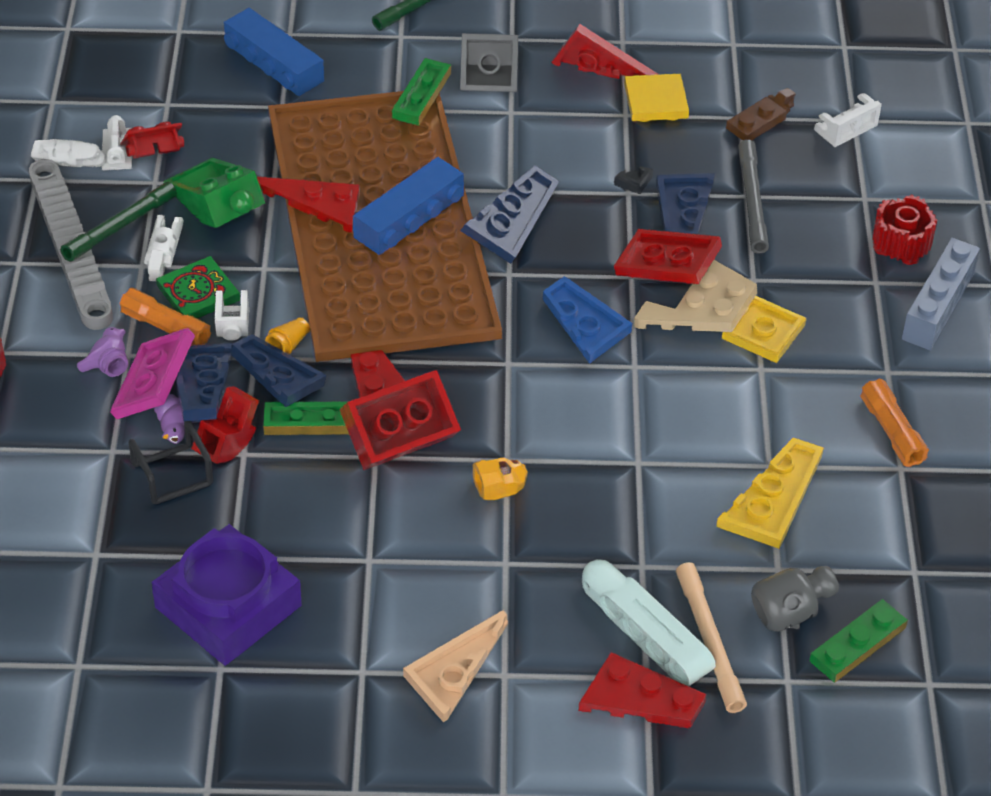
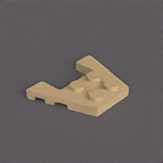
(707, 306)

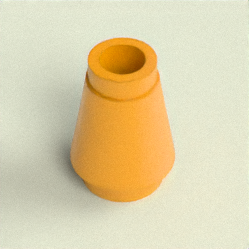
(288, 335)

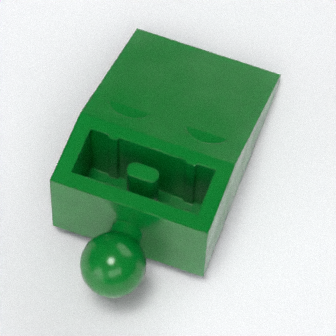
(218, 191)

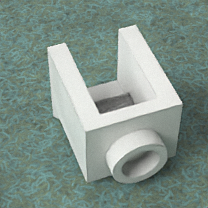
(231, 321)

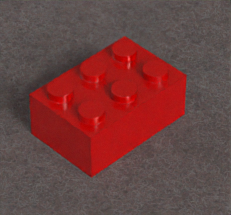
(400, 419)

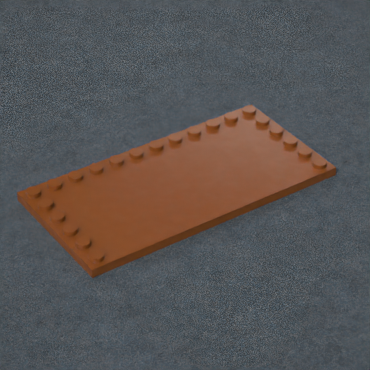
(411, 296)

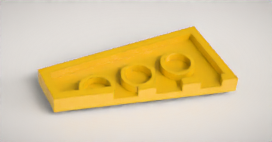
(774, 496)

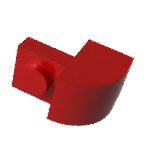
(232, 428)

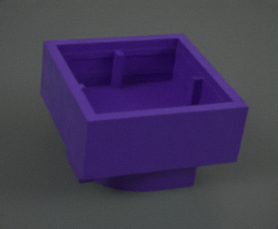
(226, 593)

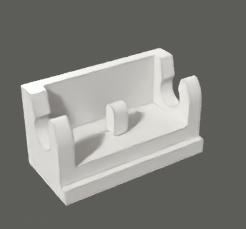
(851, 122)

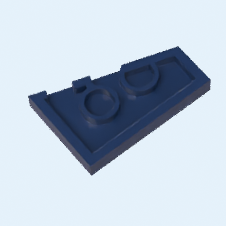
(684, 200)
(276, 370)

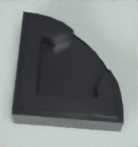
(634, 180)

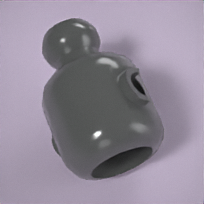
(792, 596)

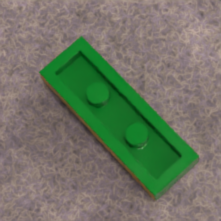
(421, 91)
(304, 418)
(858, 640)

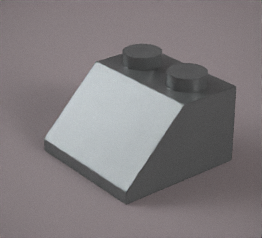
(489, 62)

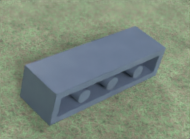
(940, 294)

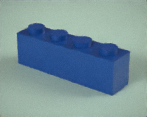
(274, 51)
(408, 205)

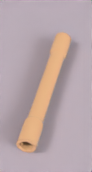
(727, 681)

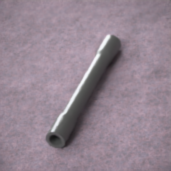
(757, 228)

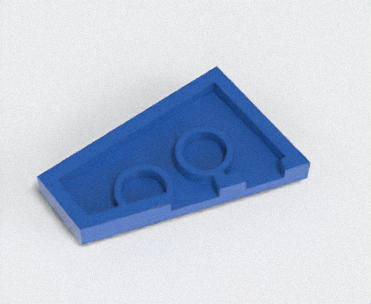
(585, 318)

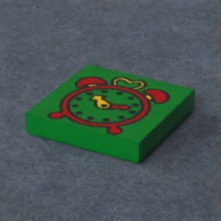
(194, 288)

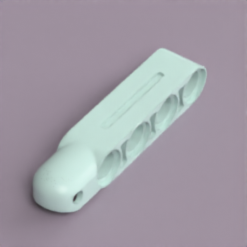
(647, 623)

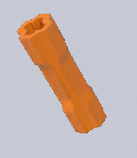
(147, 309)
(905, 440)

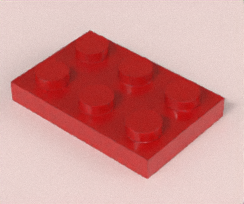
(668, 256)

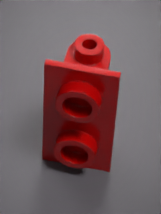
(140, 141)

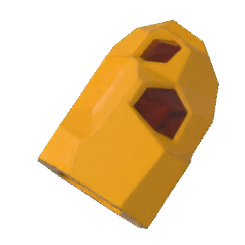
(499, 477)

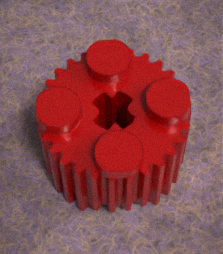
(904, 229)

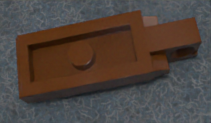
(761, 115)

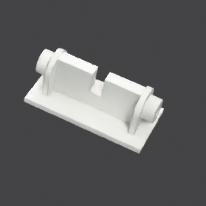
(115, 153)

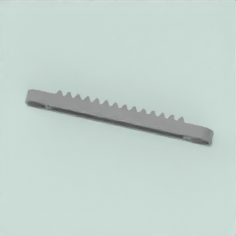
(63, 226)

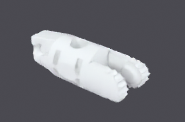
(69, 153)
(162, 246)

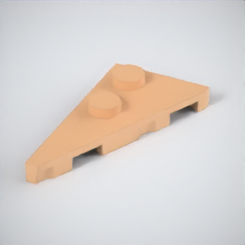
(449, 670)

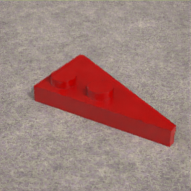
(598, 56)
(316, 198)

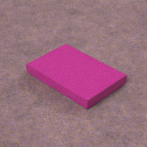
(152, 373)

